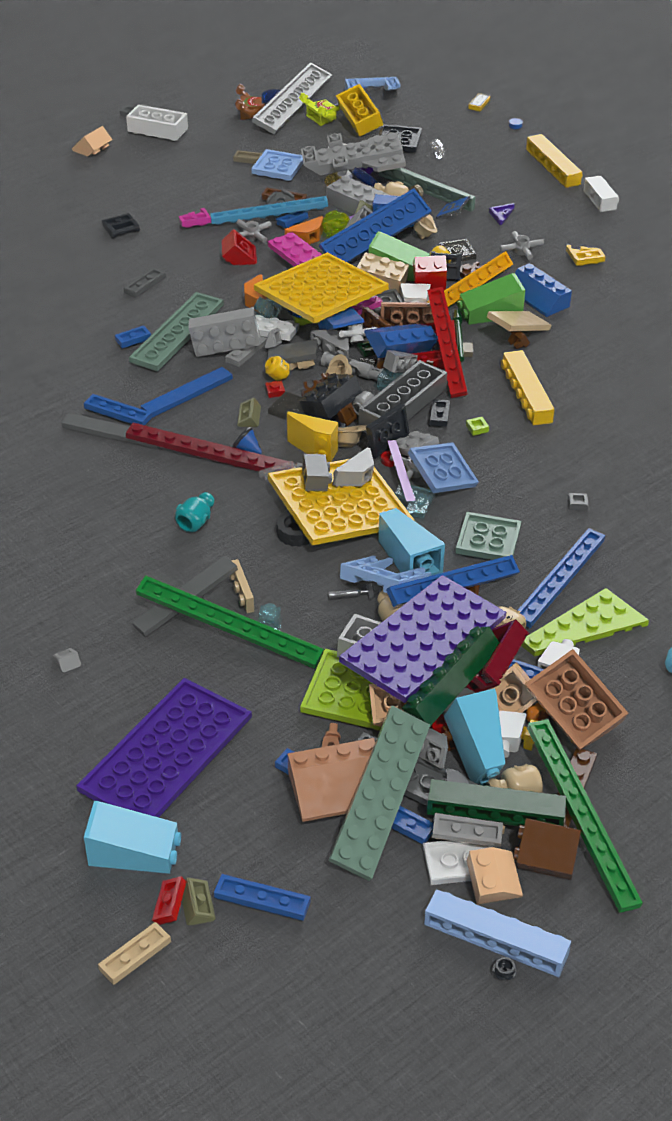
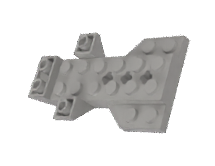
(377, 152)

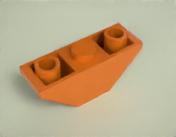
(308, 231)
(251, 295)

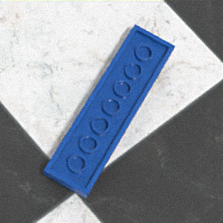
(388, 219)

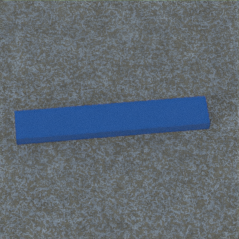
(187, 391)

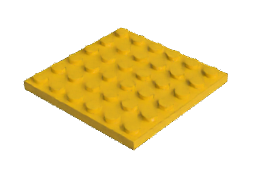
(321, 287)
(340, 510)

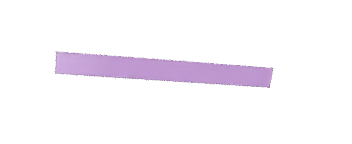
(401, 470)

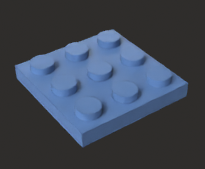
(443, 467)

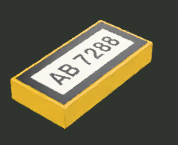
(479, 102)

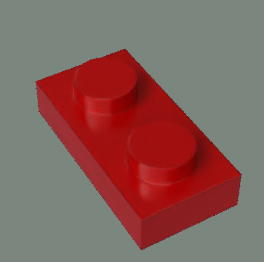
(169, 900)

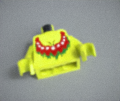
(320, 111)

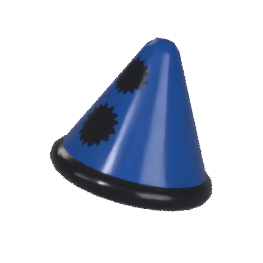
(247, 441)

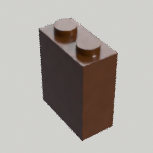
(547, 849)

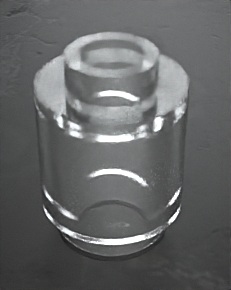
(438, 148)

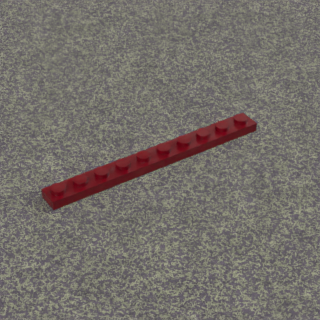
(201, 448)

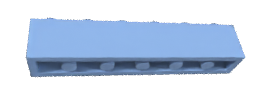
(497, 932)

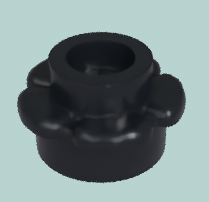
(507, 964)

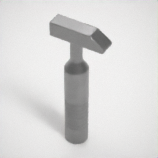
(352, 593)

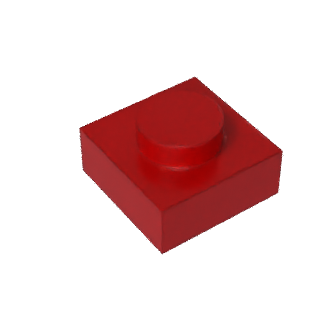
(274, 389)

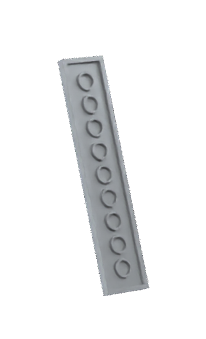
(287, 102)

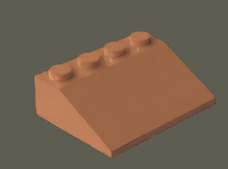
(576, 700)
(328, 777)

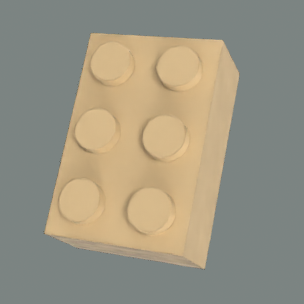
(385, 269)

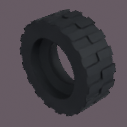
(288, 536)

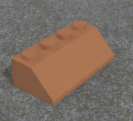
(406, 313)

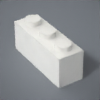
(601, 193)

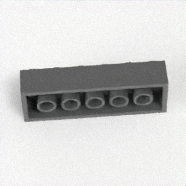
(413, 388)

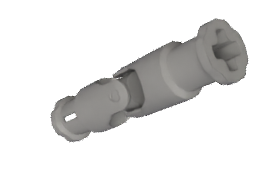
(358, 368)

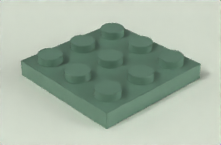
(488, 536)

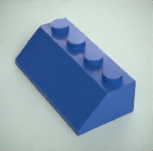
(543, 291)
(402, 338)

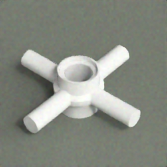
(354, 333)

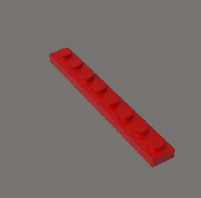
(447, 342)

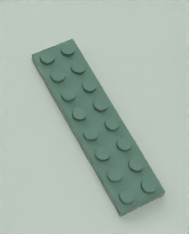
(174, 332)
(379, 793)

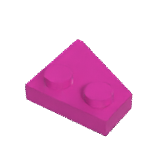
(191, 219)

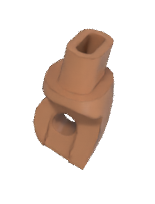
(332, 736)

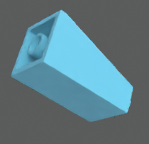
(410, 543)
(477, 734)
(130, 840)

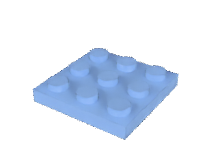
(277, 165)

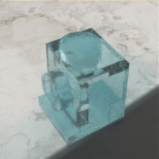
(267, 307)
(270, 614)

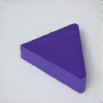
(501, 212)

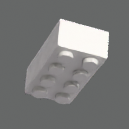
(157, 122)

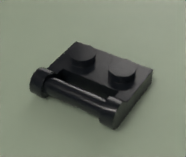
(120, 225)
(453, 270)

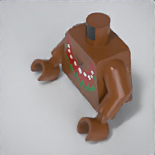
(247, 104)

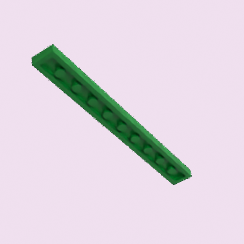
(230, 622)
(585, 817)

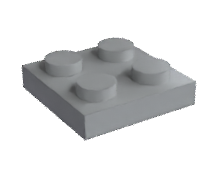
(415, 439)

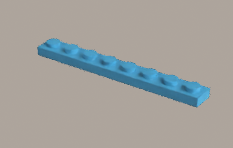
(272, 209)

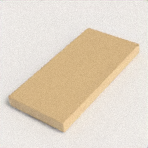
(518, 320)

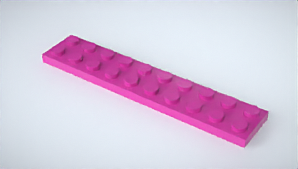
(297, 251)

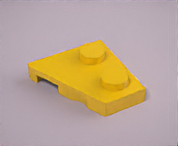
(585, 255)

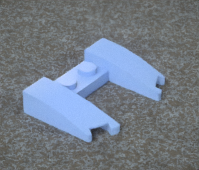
(388, 83)
(373, 570)

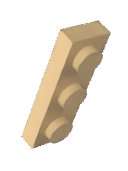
(241, 586)
(134, 953)

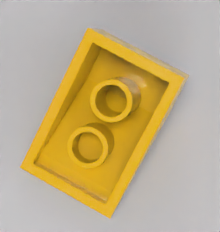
(313, 434)

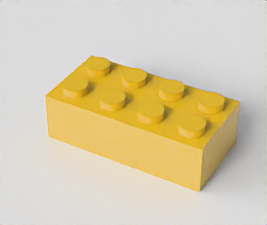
(359, 110)

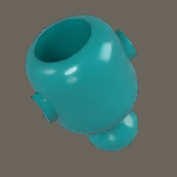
(194, 512)

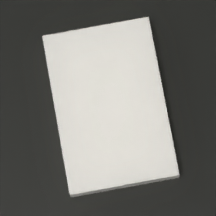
(447, 861)

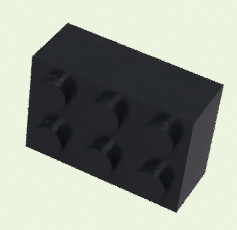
(330, 396)

